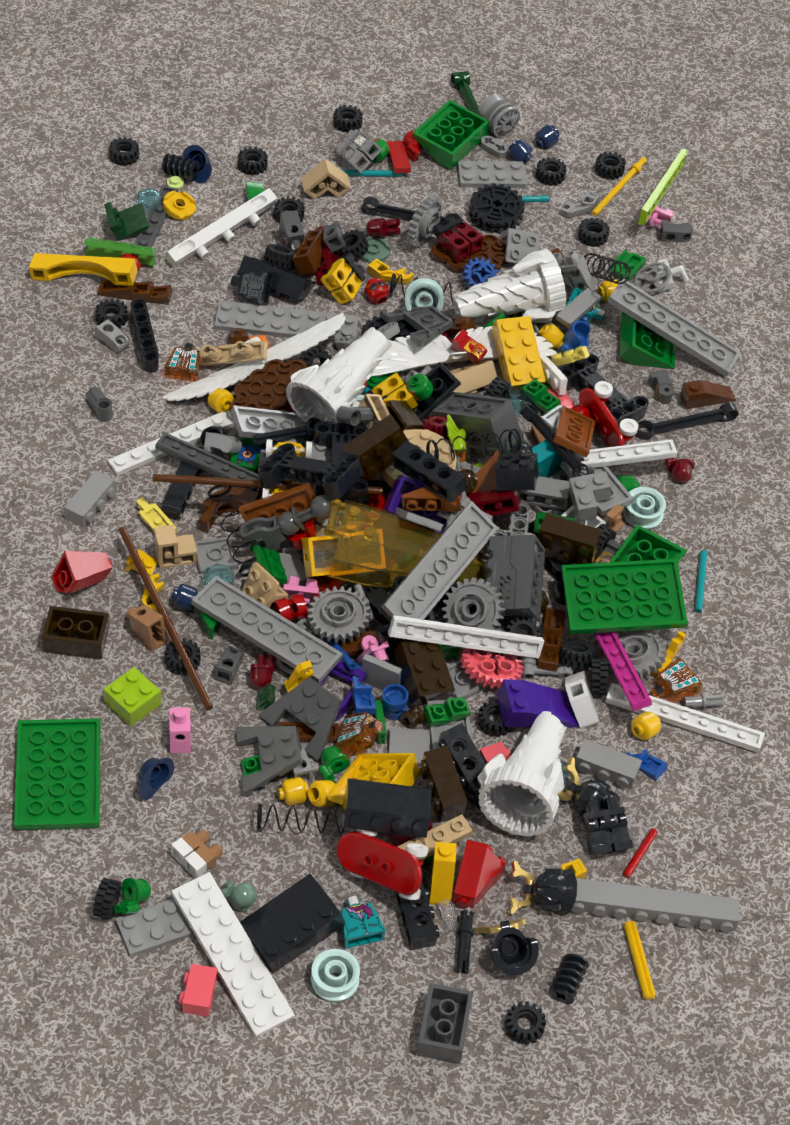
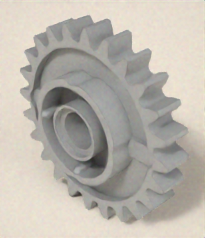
(424, 219)
(474, 593)
(325, 619)
(644, 651)

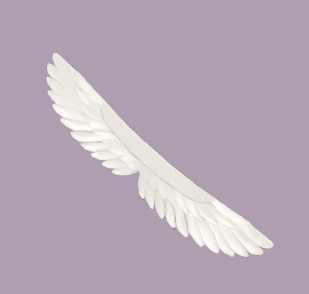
(406, 355)
(240, 371)

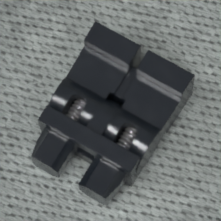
(600, 821)

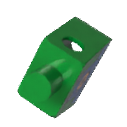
(248, 457)

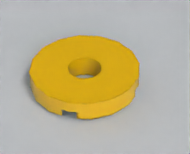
(176, 211)

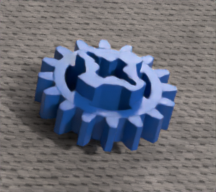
(479, 274)

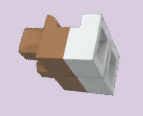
(194, 854)

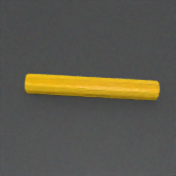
(639, 960)

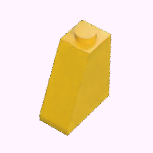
(442, 872)

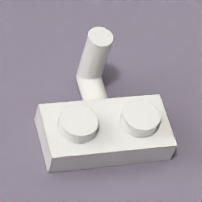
(679, 269)

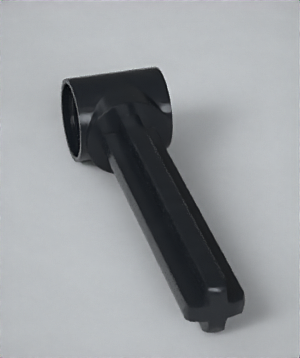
(306, 431)

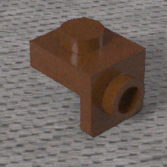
(239, 334)

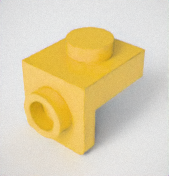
(148, 561)

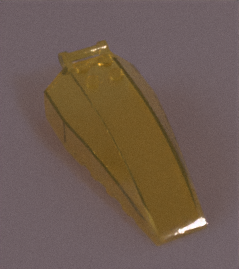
(381, 546)

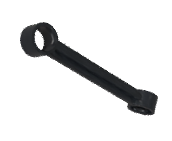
(395, 211)
(726, 412)
(532, 415)

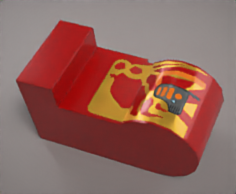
(474, 350)

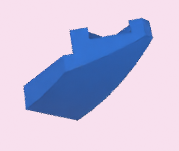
(362, 697)
(650, 765)

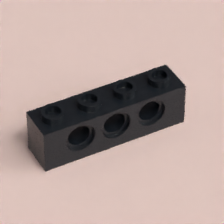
(429, 471)
(459, 737)
(418, 935)

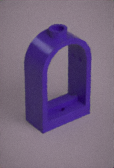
(344, 673)

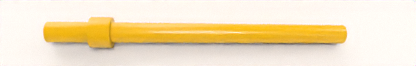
(634, 169)

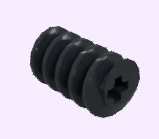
(180, 166)
(568, 978)

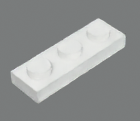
(553, 375)

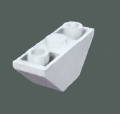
(581, 699)

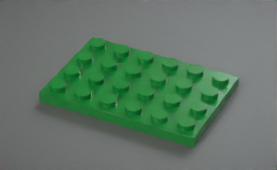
(624, 596)
(58, 774)

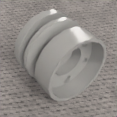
(500, 113)

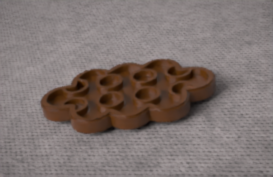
(491, 249)
(267, 386)

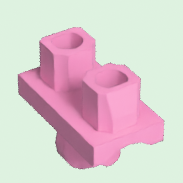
(659, 215)
(308, 591)
(370, 647)

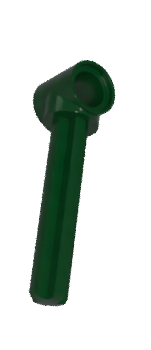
(462, 81)

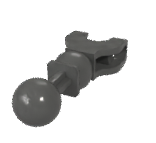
(273, 530)

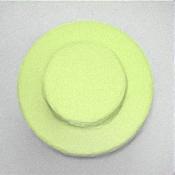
(175, 182)

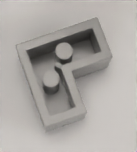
(586, 491)

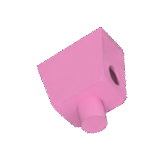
(180, 725)

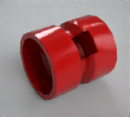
(283, 607)

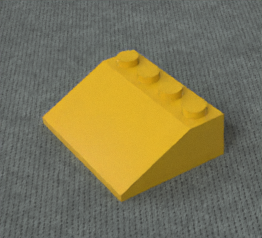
(378, 767)

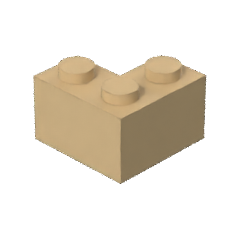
(323, 178)
(174, 550)

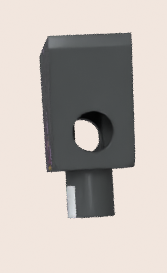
(291, 237)

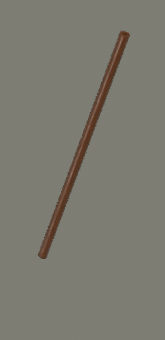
(236, 482)
(167, 621)

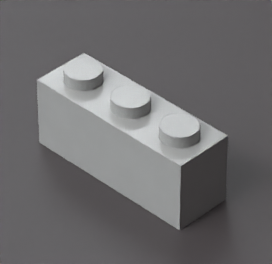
(90, 499)
(607, 764)

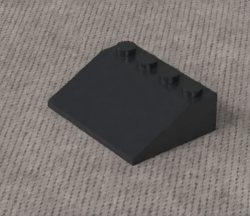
(292, 922)

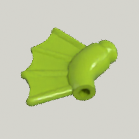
(459, 444)

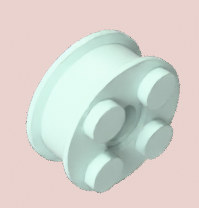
(424, 287)
(646, 508)
(332, 987)

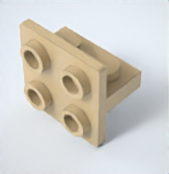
(263, 586)

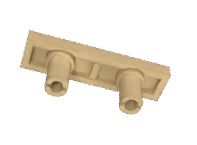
(233, 353)
(448, 832)

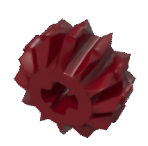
(437, 425)

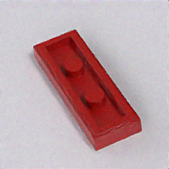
(399, 157)

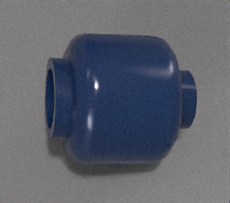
(547, 137)
(520, 151)
(183, 596)

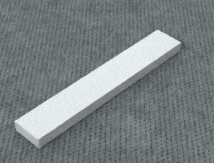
(628, 454)

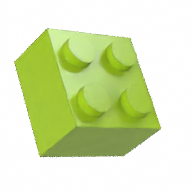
(132, 696)

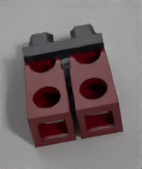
(458, 238)

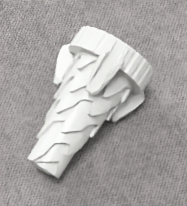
(529, 287)
(337, 382)
(523, 790)

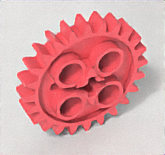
(490, 666)

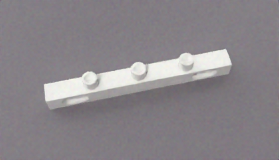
(221, 228)

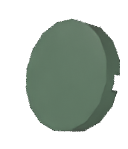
(378, 249)

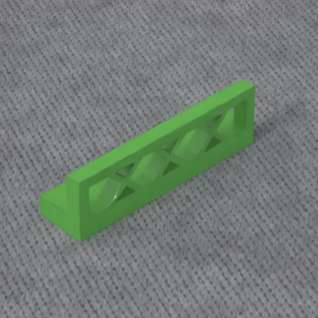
(108, 248)

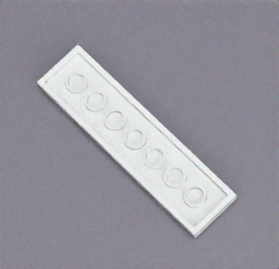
(233, 955)

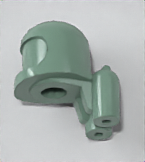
(240, 896)

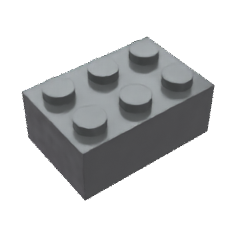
(444, 1023)

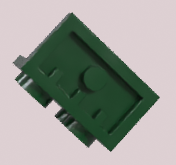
(126, 221)

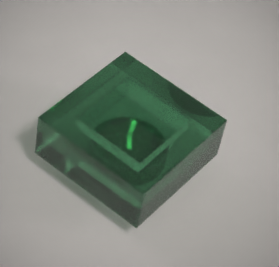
(265, 697)

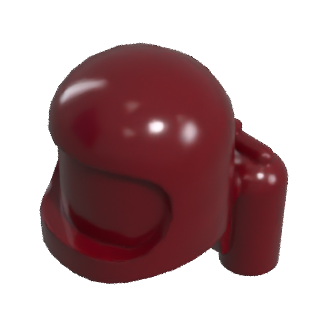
(380, 227)
(680, 469)
(262, 672)

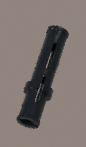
(465, 934)

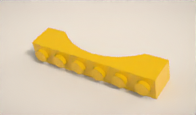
(51, 266)

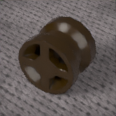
(413, 716)

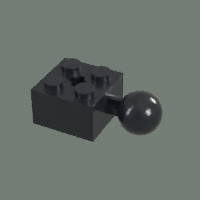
(517, 469)

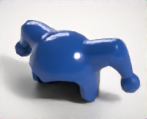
(576, 336)

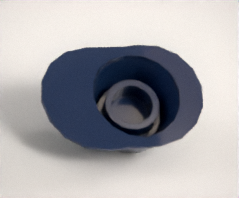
(198, 153)
(153, 775)

